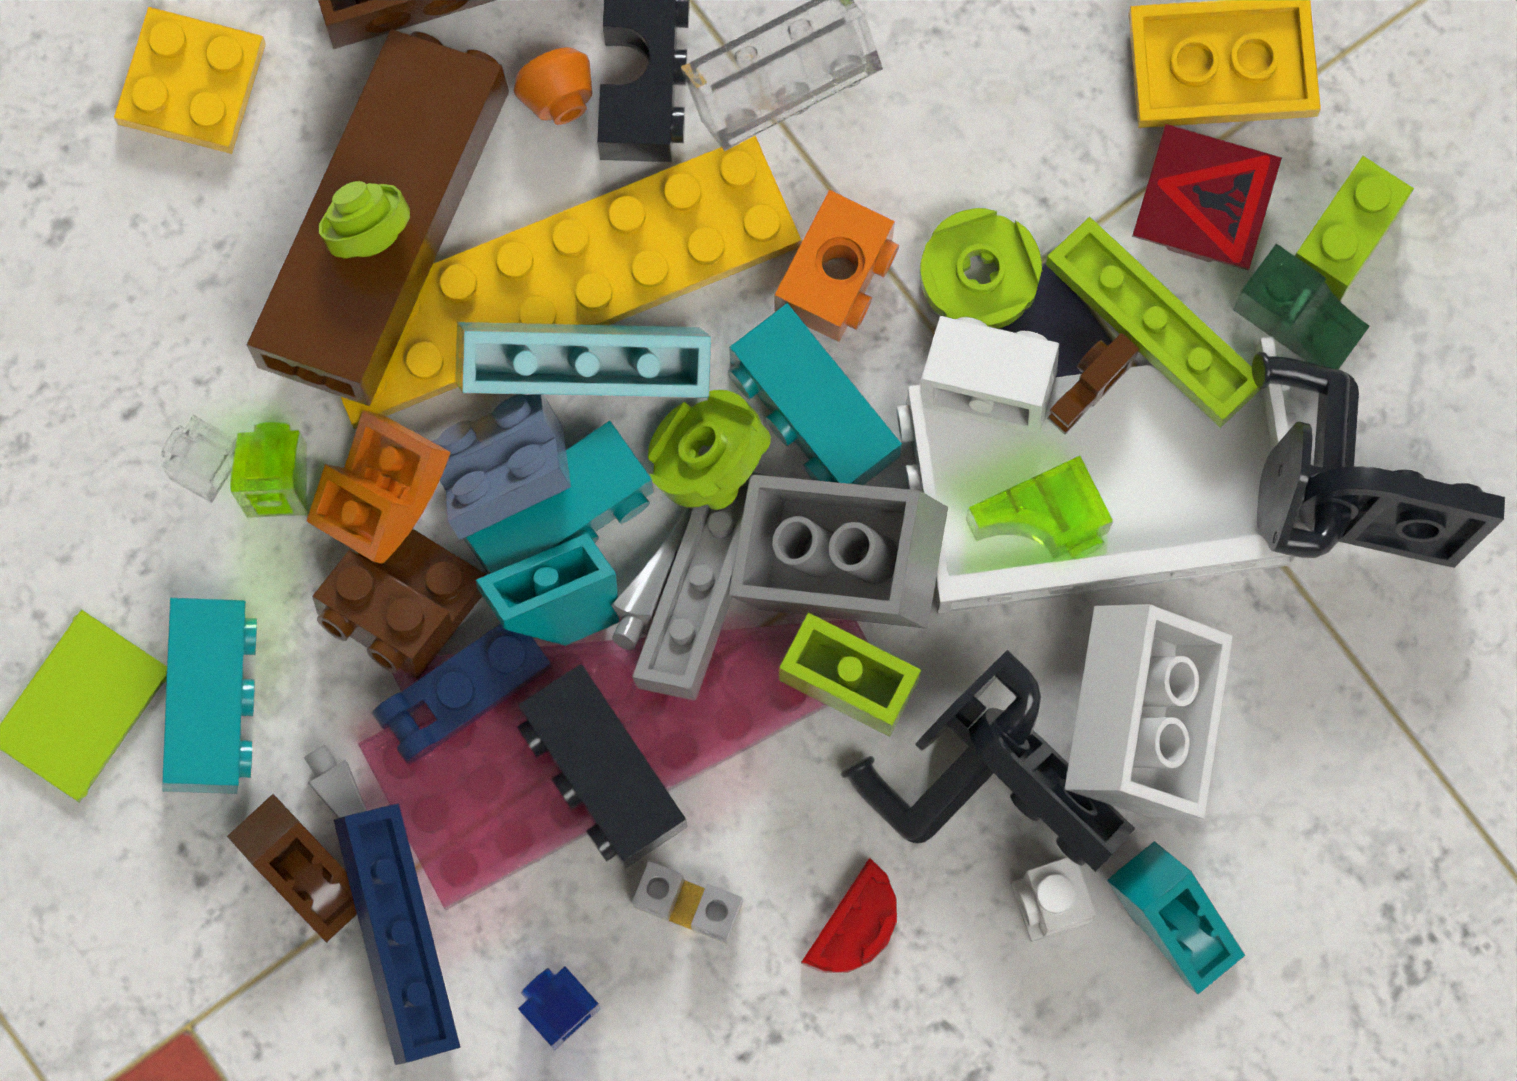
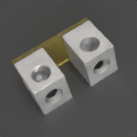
(697, 908)

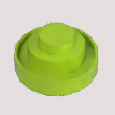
(363, 219)

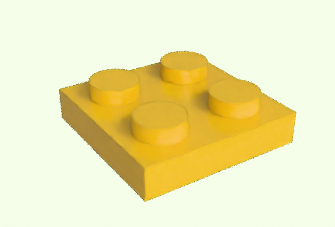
(190, 80)

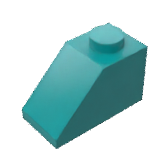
(555, 593)

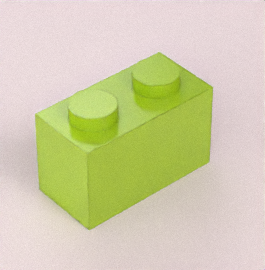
(1354, 224)
(849, 674)

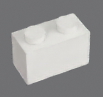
(989, 374)

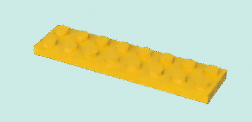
(594, 264)

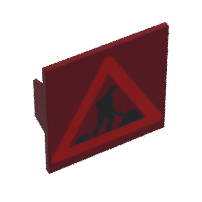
(1207, 197)

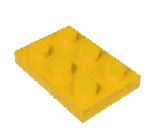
(1223, 62)

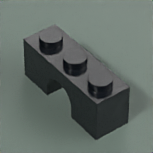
(640, 117)

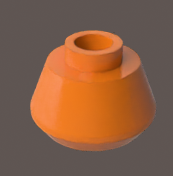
(556, 85)

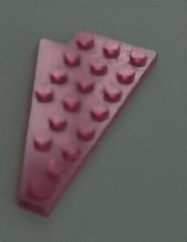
(490, 806)

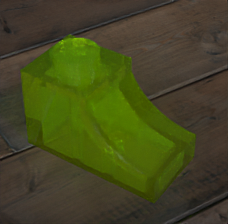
(1052, 508)

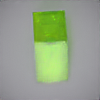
(270, 471)

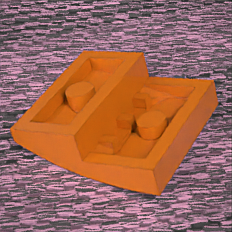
(380, 489)

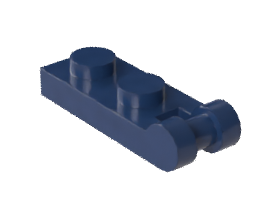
(462, 690)

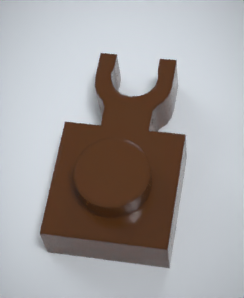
(1100, 371)

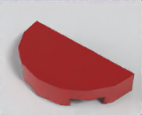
(858, 926)

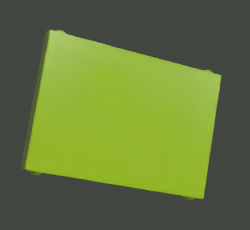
(80, 705)

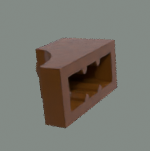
(296, 867)

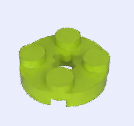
(994, 240)
(716, 476)

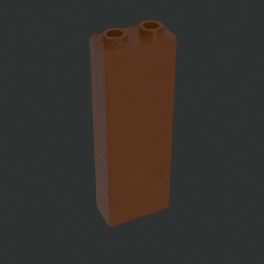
(414, 129)

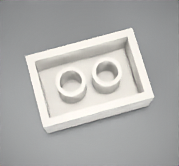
(1149, 711)

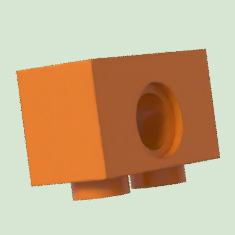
(845, 232)

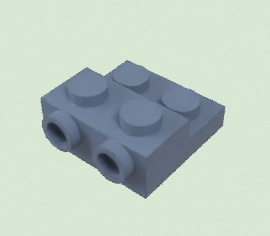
(503, 463)

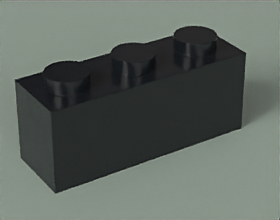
(600, 768)

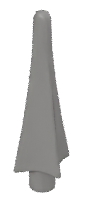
(641, 598)
(334, 783)

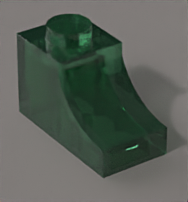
(1300, 310)

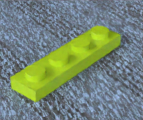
(1154, 321)

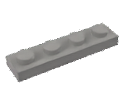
(693, 603)

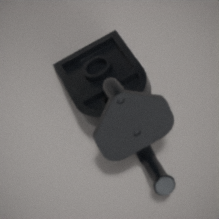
(1351, 503)
(1010, 749)

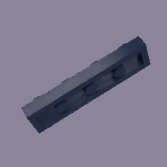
(396, 934)

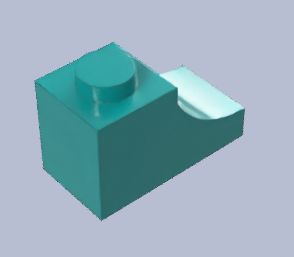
(1176, 916)

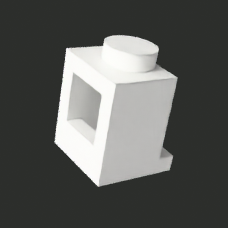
(1053, 899)

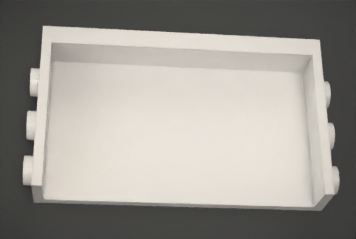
(1164, 469)

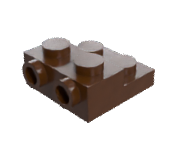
(399, 606)

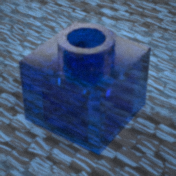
(557, 1005)

